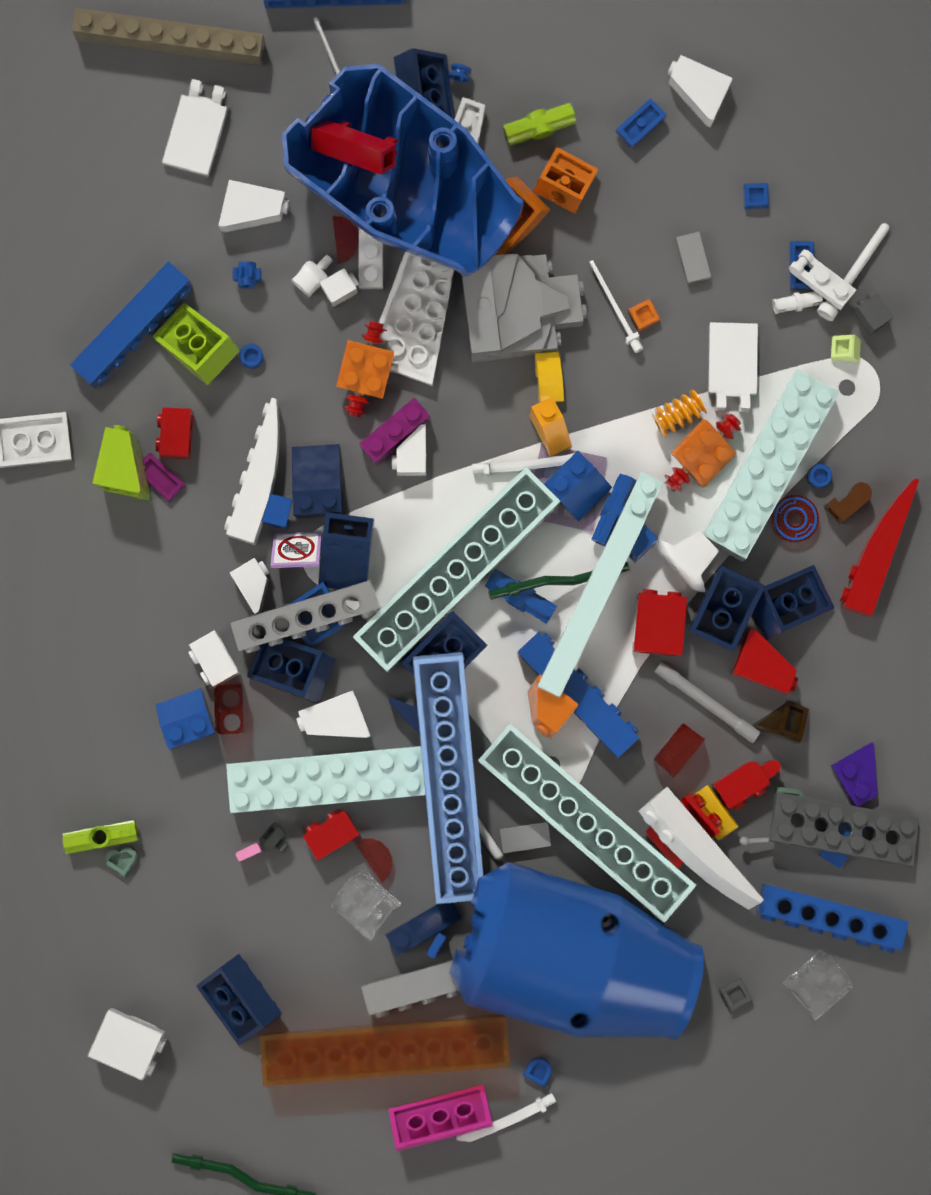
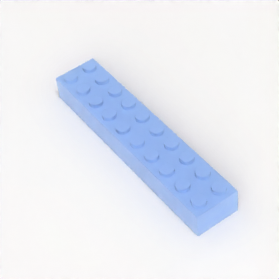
(448, 775)

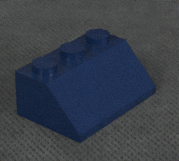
(428, 75)
(239, 999)

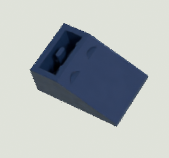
(345, 550)

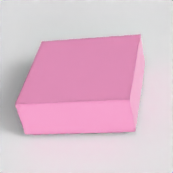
(249, 852)

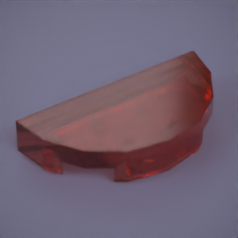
(345, 238)
(377, 856)

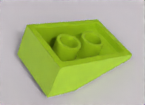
(196, 343)

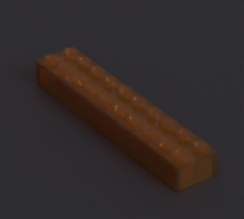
(384, 1050)

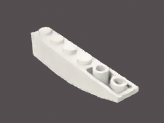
(257, 480)

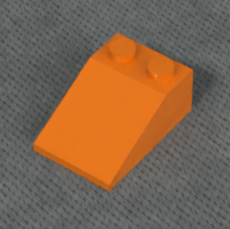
(532, 213)

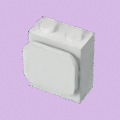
(128, 1044)

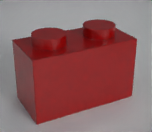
(175, 433)
(331, 834)

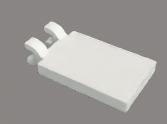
(196, 130)
(732, 363)
(34, 440)

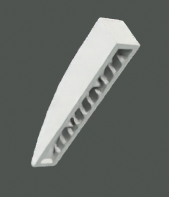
(696, 848)

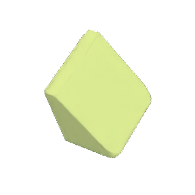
(846, 348)

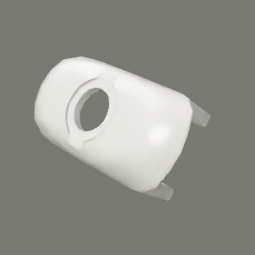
(689, 558)

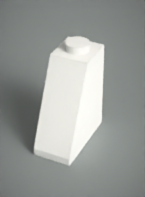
(699, 87)
(251, 206)
(335, 718)

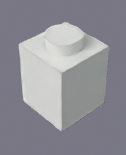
(339, 287)

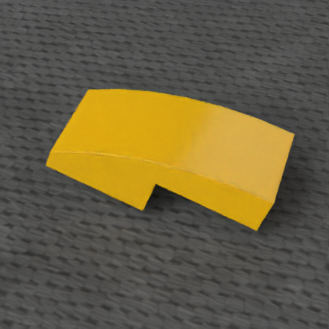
(549, 376)
(716, 806)

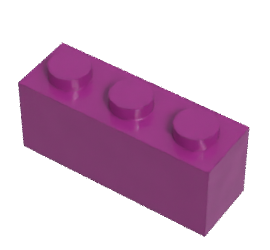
(394, 431)

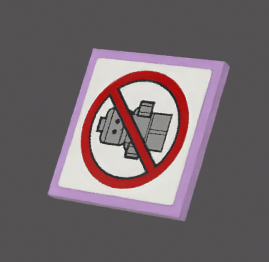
(296, 549)

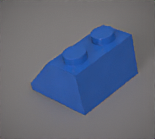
(578, 485)
(185, 719)

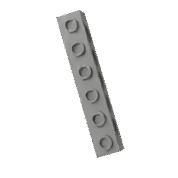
(244, 628)

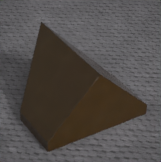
(785, 722)

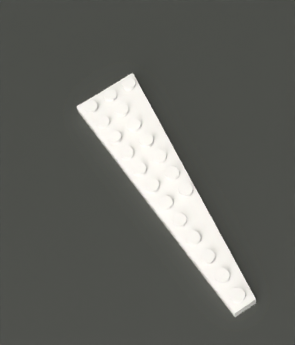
(421, 295)

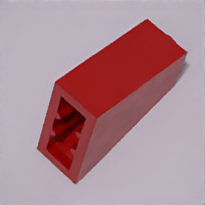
(764, 665)

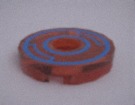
(807, 512)

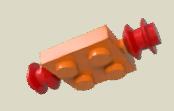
(365, 369)
(703, 453)

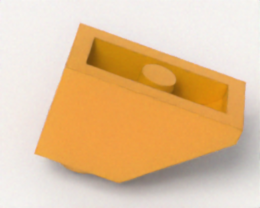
(550, 426)

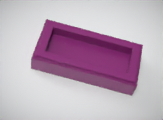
(161, 478)

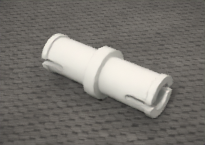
(796, 302)

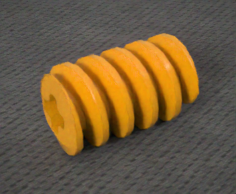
(679, 412)

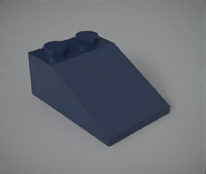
(316, 481)
(792, 602)
(726, 608)
(449, 636)
(292, 669)

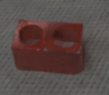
(220, 715)
(678, 750)

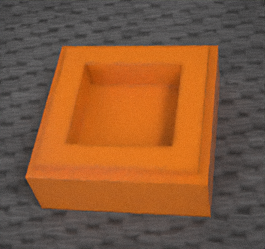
(644, 315)

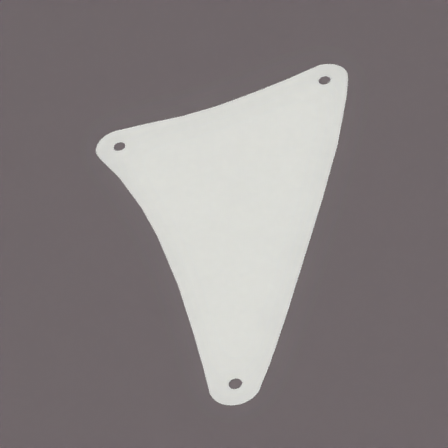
(426, 517)

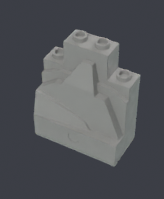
(518, 307)

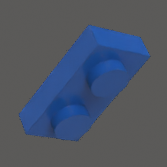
(641, 123)

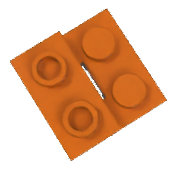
(565, 180)

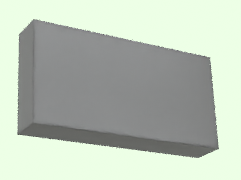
(693, 257)
(525, 837)

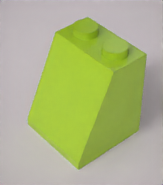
(121, 464)

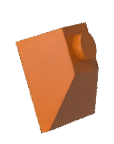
(548, 710)

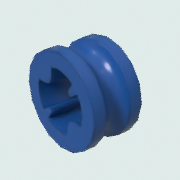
(460, 73)

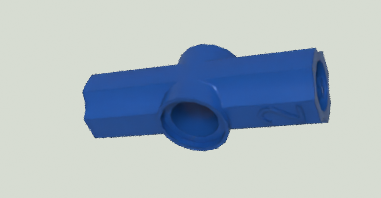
(613, 508)
(527, 600)

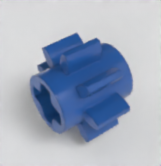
(247, 274)

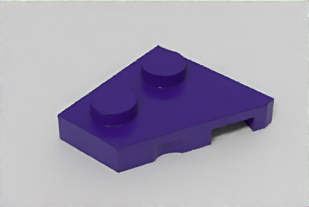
(858, 774)

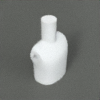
(311, 275)

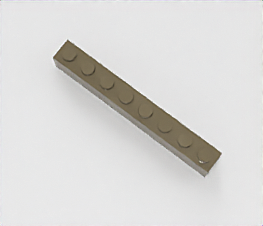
(168, 36)

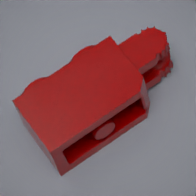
(744, 782)

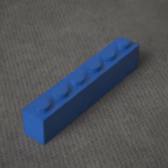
(131, 325)
(592, 710)

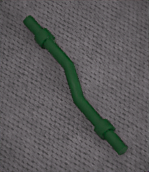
(514, 588)
(197, 1163)

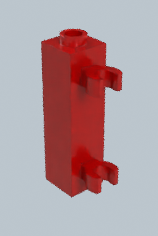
(354, 146)

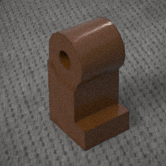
(856, 497)

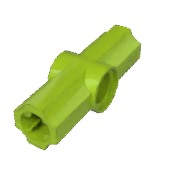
(539, 124)
(85, 839)

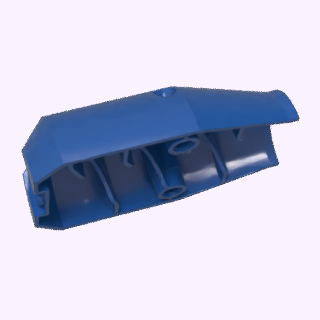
(438, 198)
(548, 956)

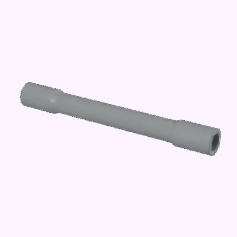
(739, 725)

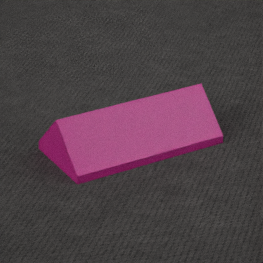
(440, 1117)

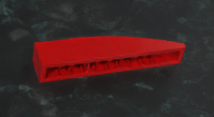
(876, 556)

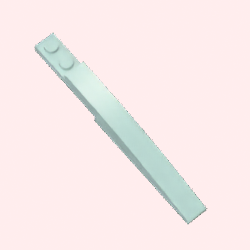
(600, 584)

